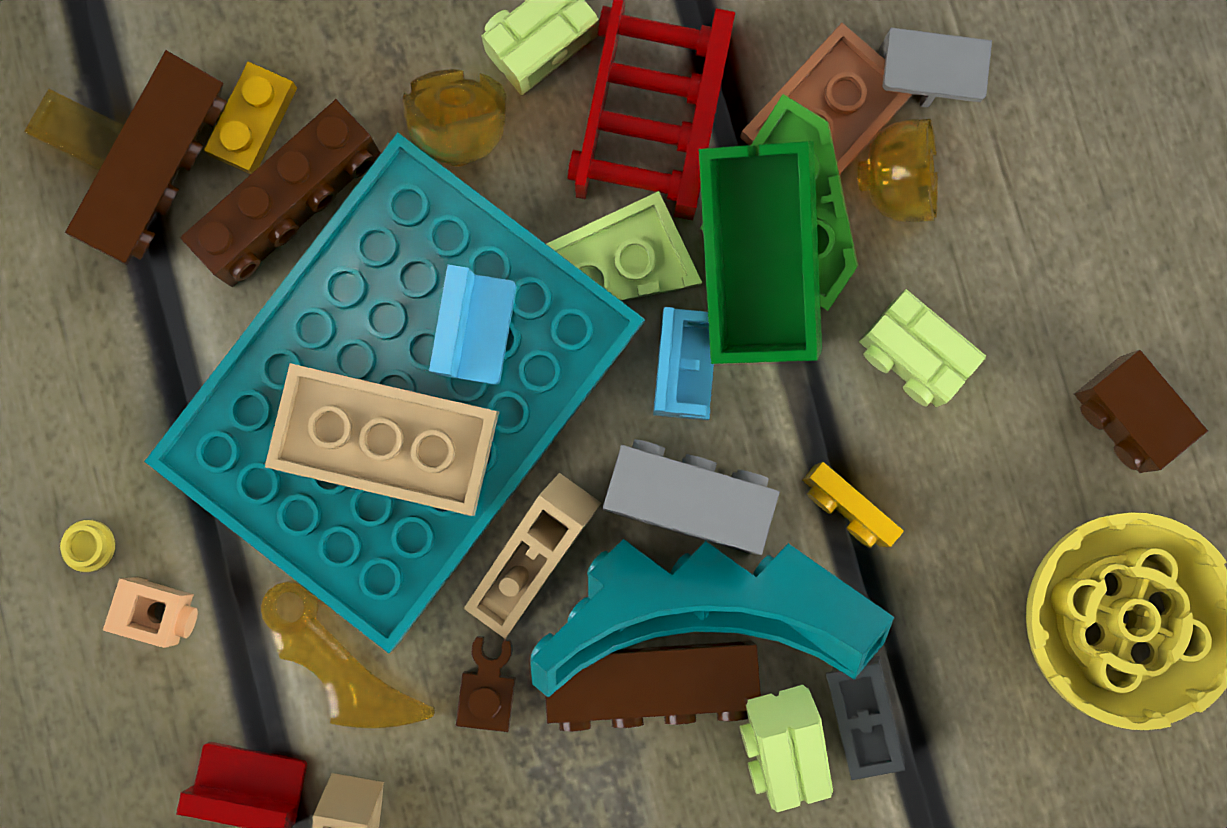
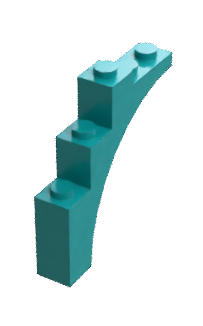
(782, 601)

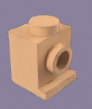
(134, 615)

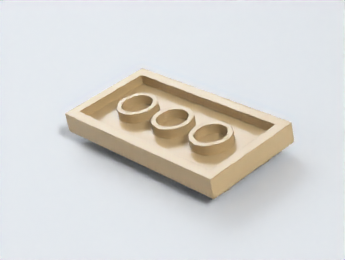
(382, 439)

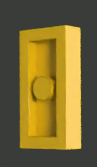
(250, 118)
(867, 521)

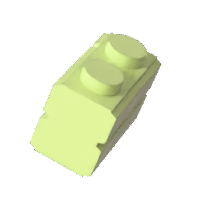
(538, 38)
(921, 350)
(789, 748)

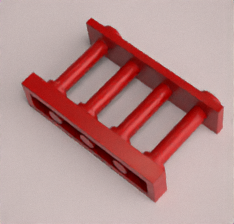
(698, 89)

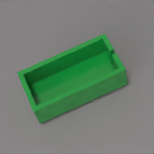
(761, 252)

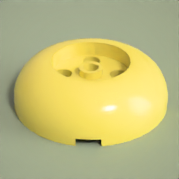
(1184, 641)

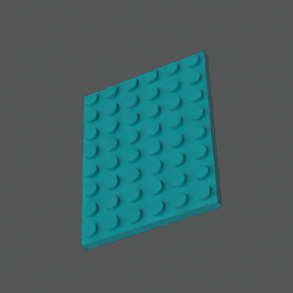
(369, 311)

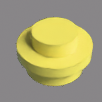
(87, 546)

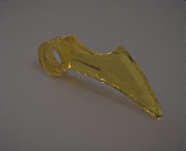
(354, 692)

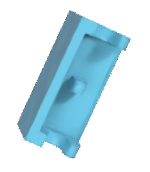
(684, 365)

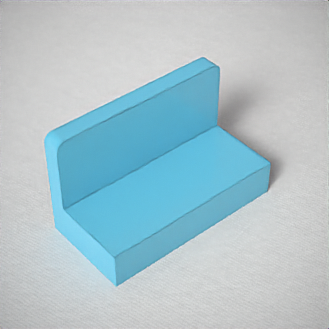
(472, 326)

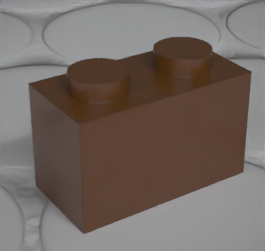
(1139, 413)

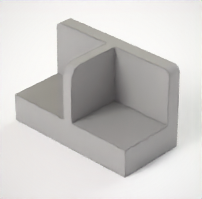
(935, 65)

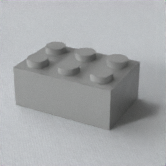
(691, 497)

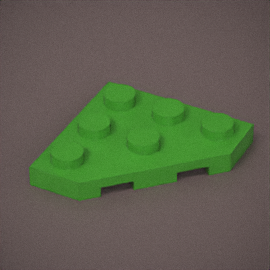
(836, 249)

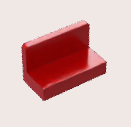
(244, 788)

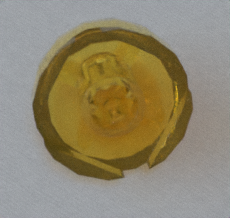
(455, 116)
(902, 172)

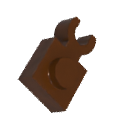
(486, 695)

